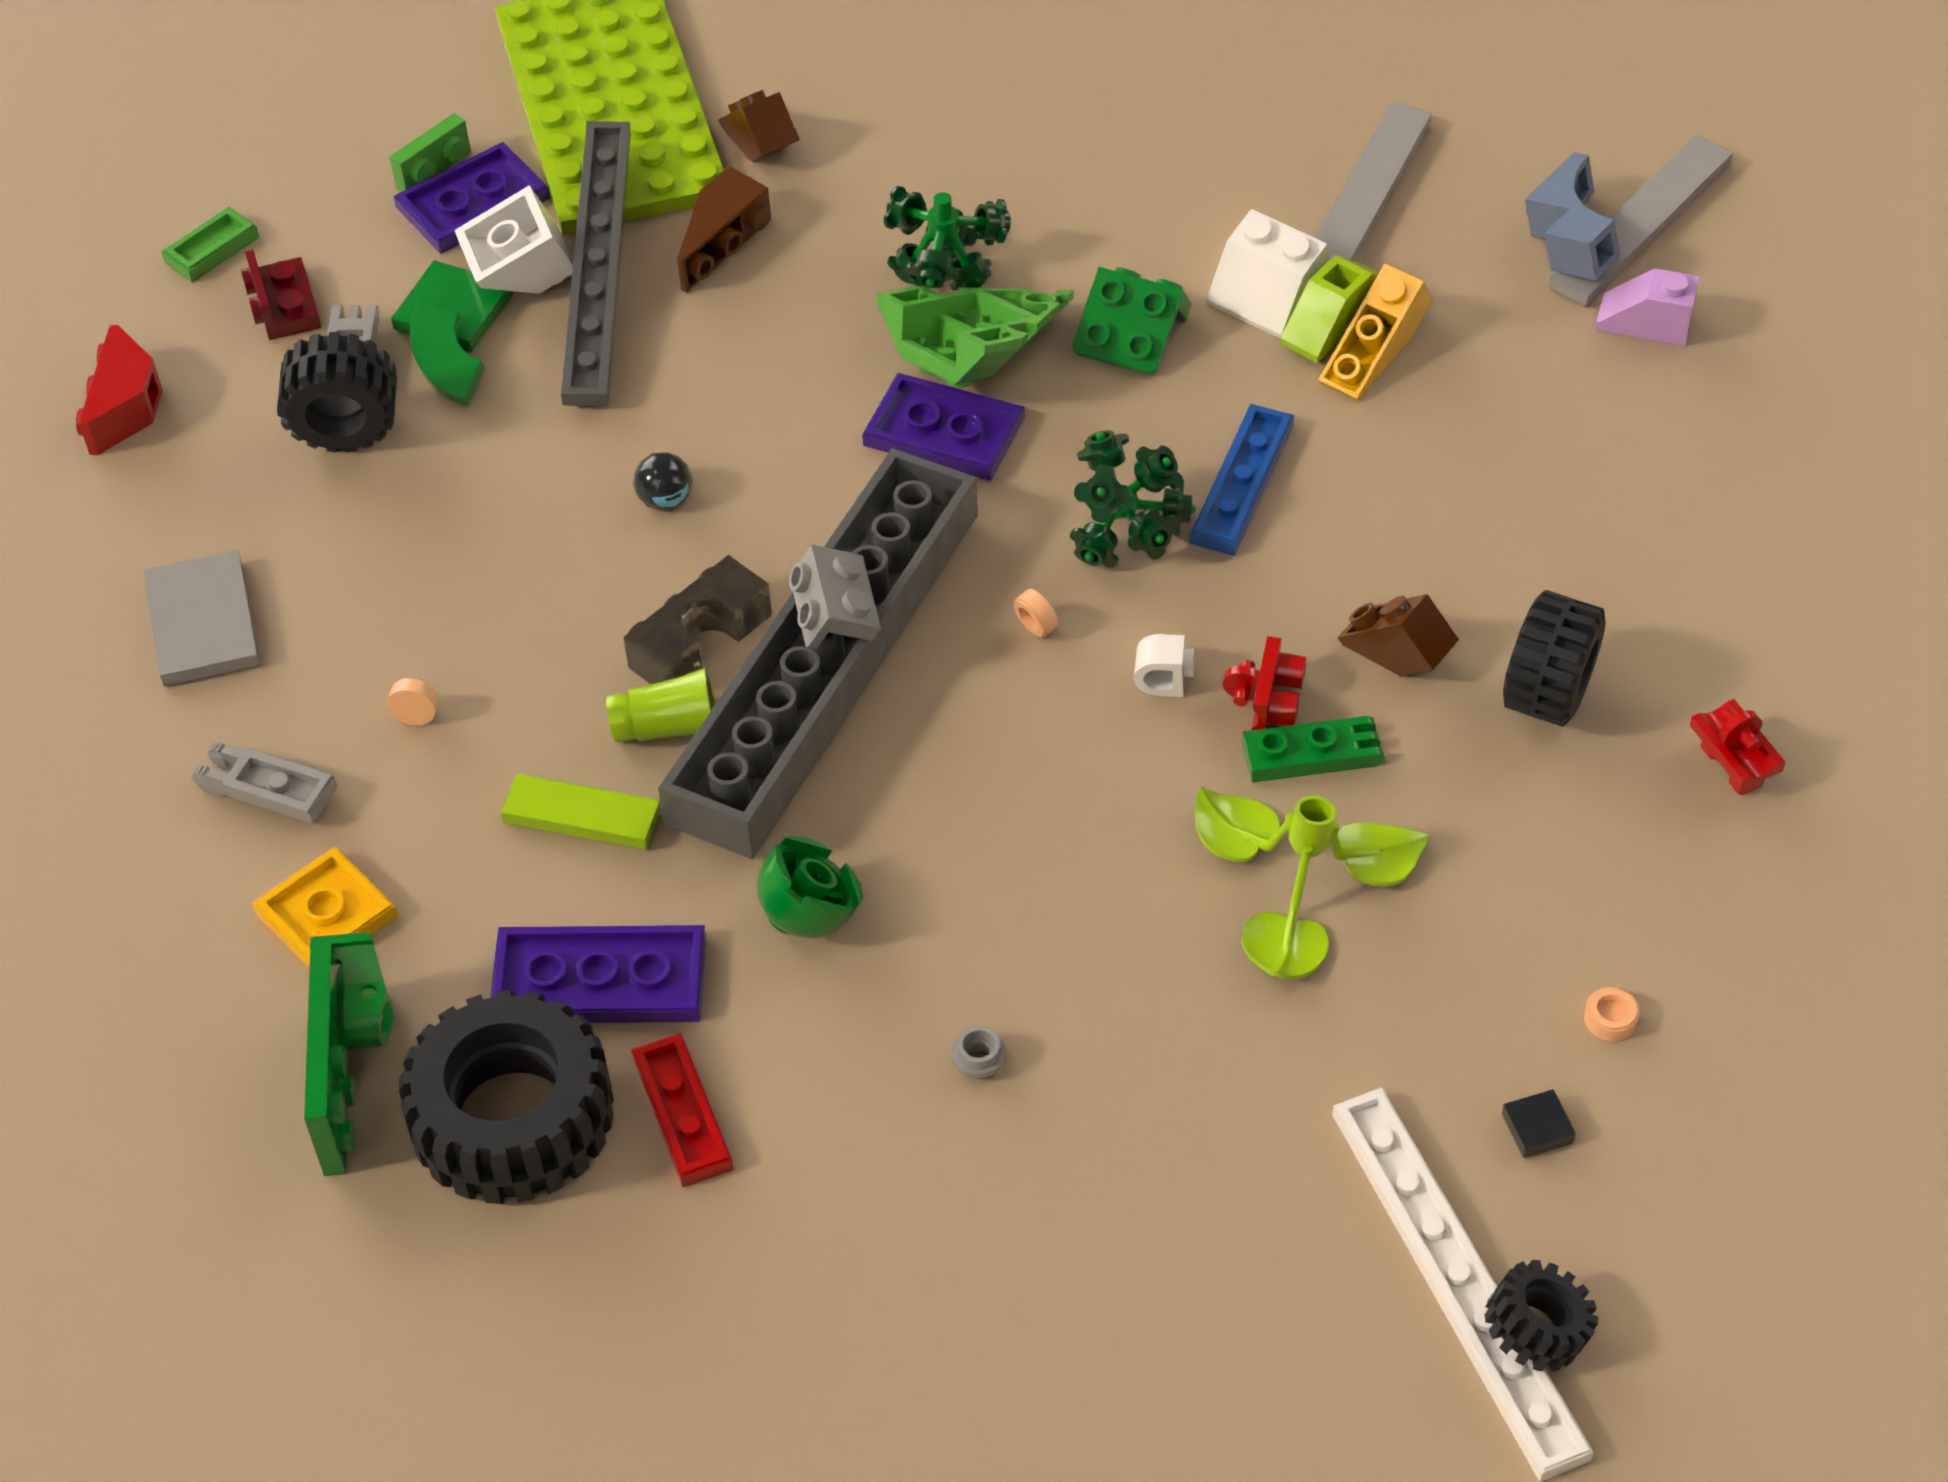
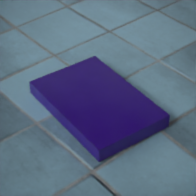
(465, 192)
(944, 425)

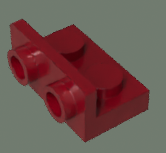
(282, 297)

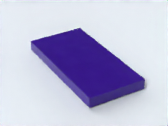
(607, 970)

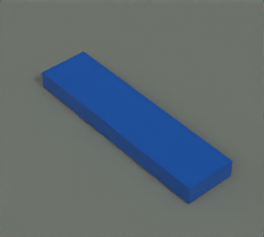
(1242, 479)

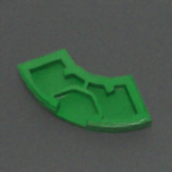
(439, 353)

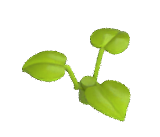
(1240, 826)

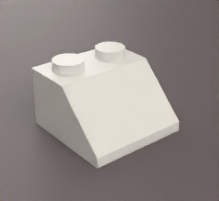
(516, 246)
(1265, 272)

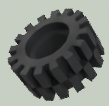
(1528, 1334)

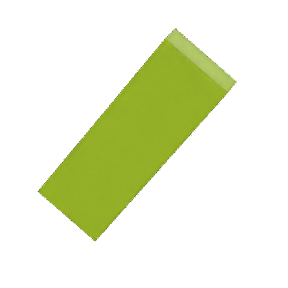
(581, 811)

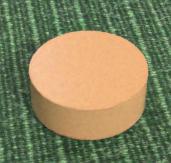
(1036, 613)
(412, 702)
(1611, 1014)

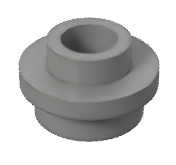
(979, 1040)

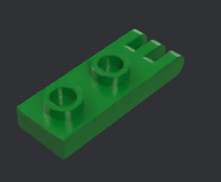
(1312, 748)

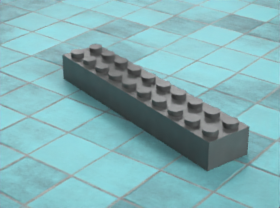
(793, 697)

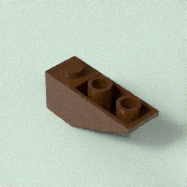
(722, 220)

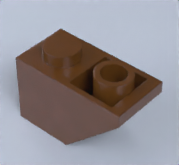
(759, 124)
(1400, 635)

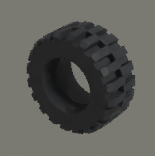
(516, 1153)

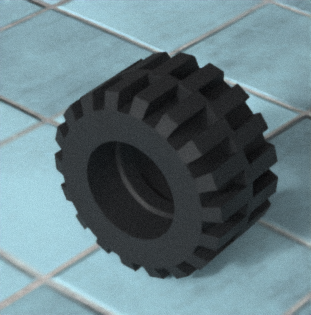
(337, 392)
(1554, 658)

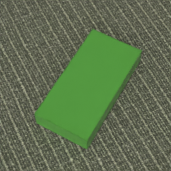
(210, 244)

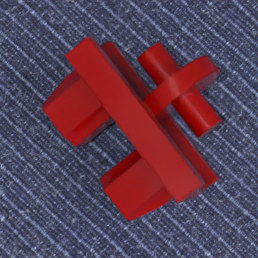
(1277, 669)
(1738, 745)

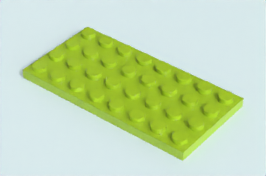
(609, 65)

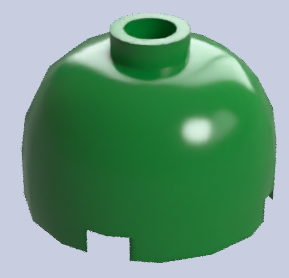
(806, 890)

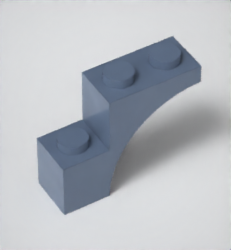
(1574, 236)

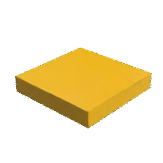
(324, 900)

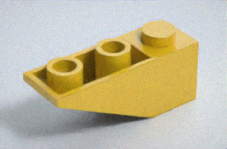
(1377, 332)

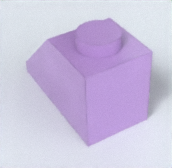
(1650, 307)

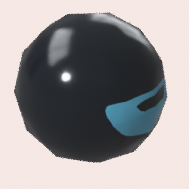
(662, 481)

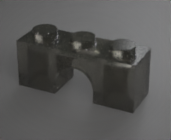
(721, 599)

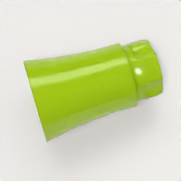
(662, 708)

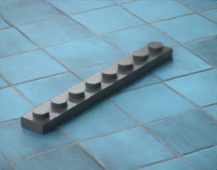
(596, 264)

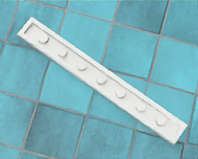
(1459, 1282)

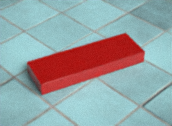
(682, 1110)

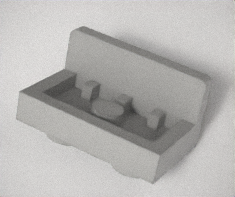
(833, 596)

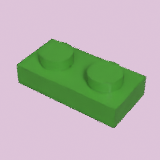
(431, 152)

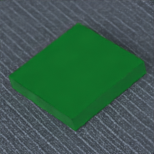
(456, 291)

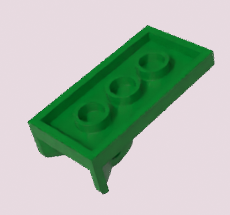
(342, 1016)

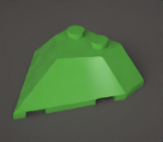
(966, 331)

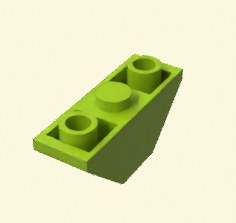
(1327, 307)

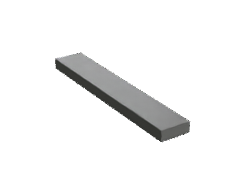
(1373, 180)
(1652, 212)

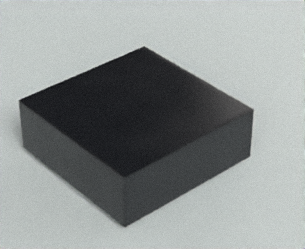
(1538, 1123)

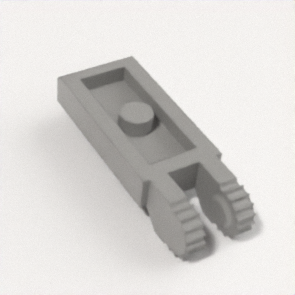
(266, 782)

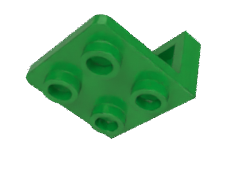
(1129, 319)

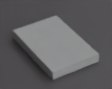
(201, 618)

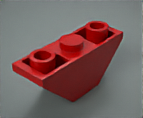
(119, 394)

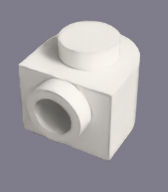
(1163, 665)

